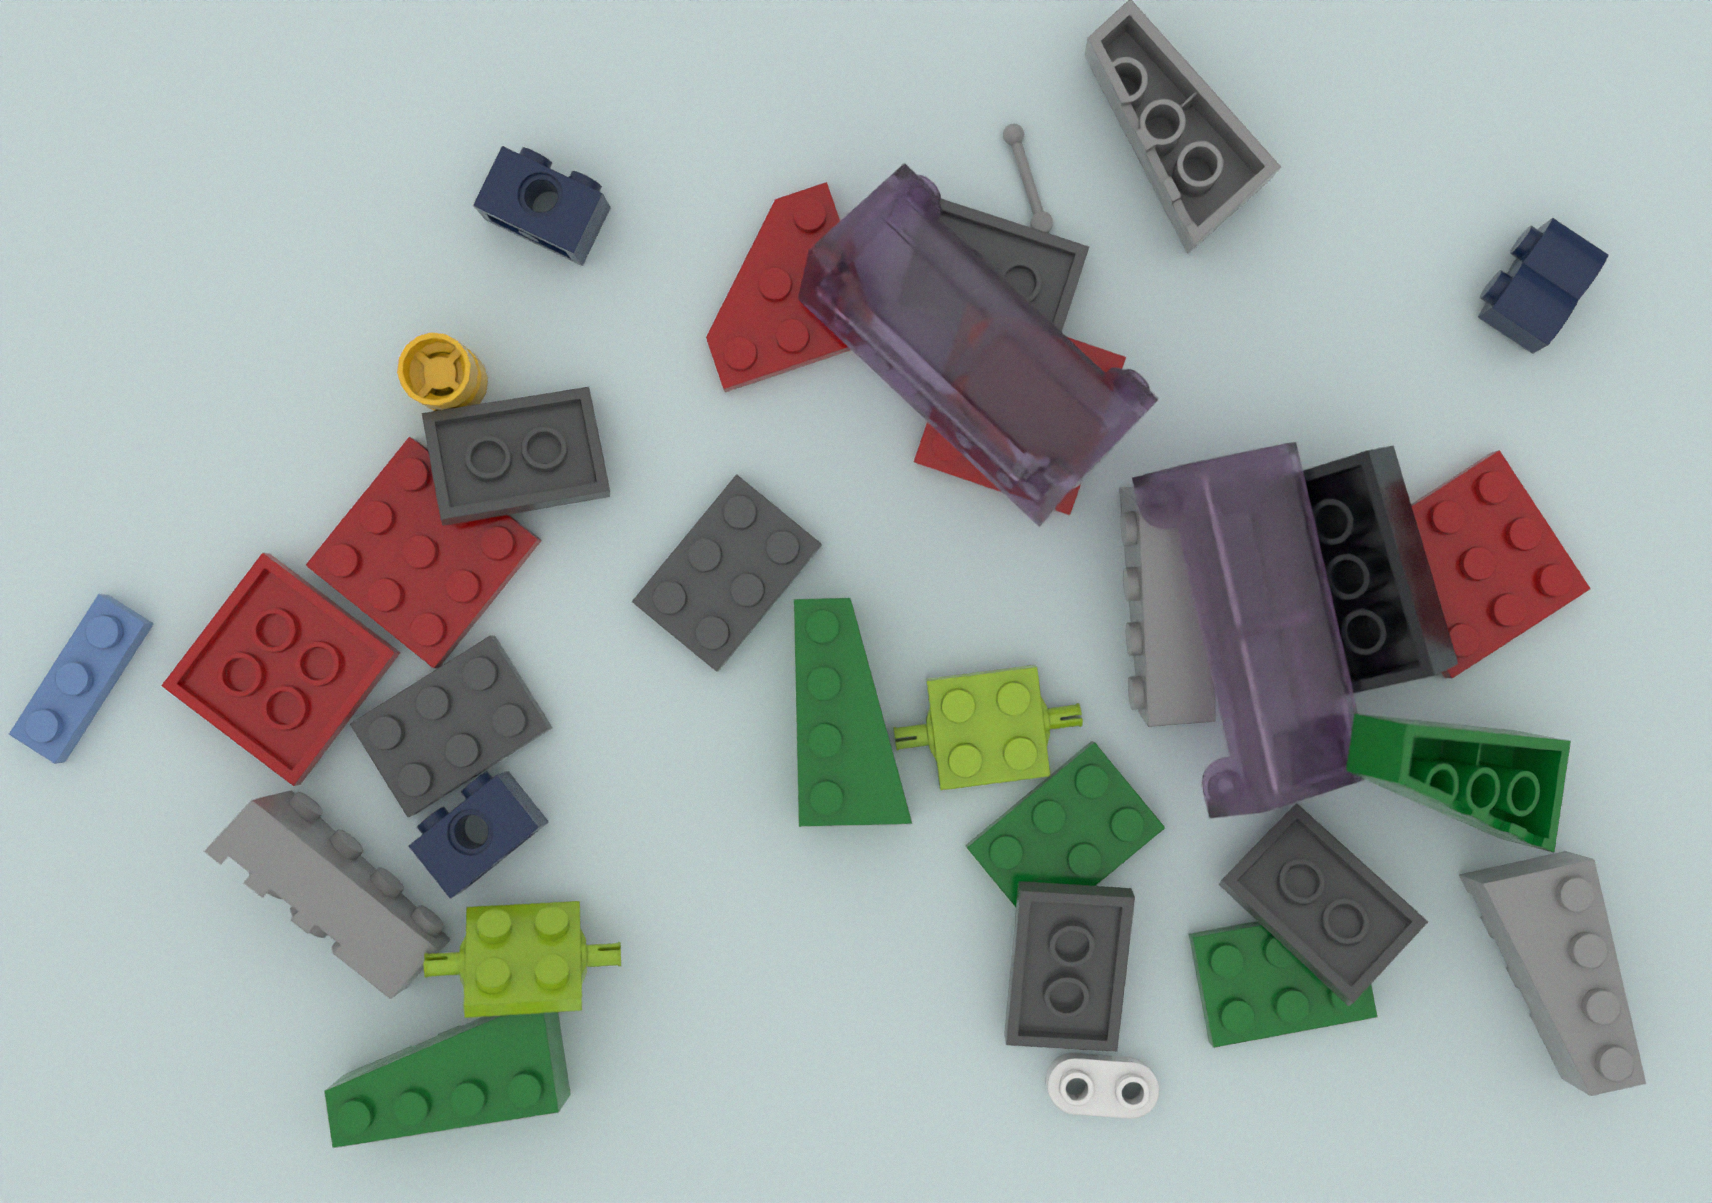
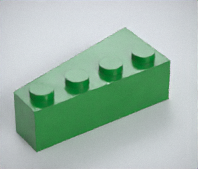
(841, 734)
(1478, 775)
(453, 1081)

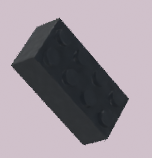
(1378, 571)

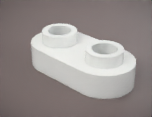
(1104, 1084)

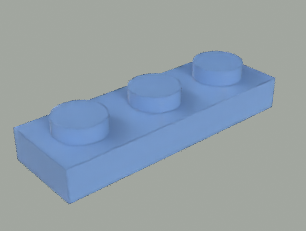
(81, 678)

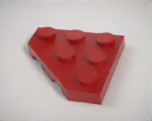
(761, 321)

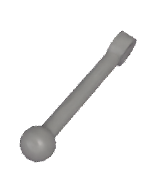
(1042, 220)

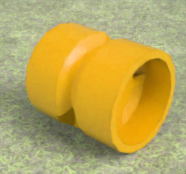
(441, 372)

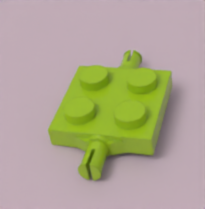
(988, 727)
(522, 959)

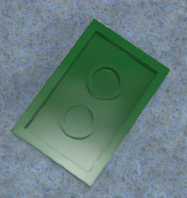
(1067, 828)
(1261, 990)

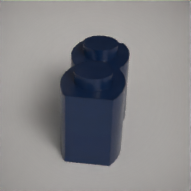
(1542, 284)

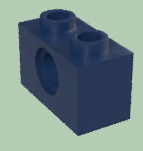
(517, 182)
(450, 853)

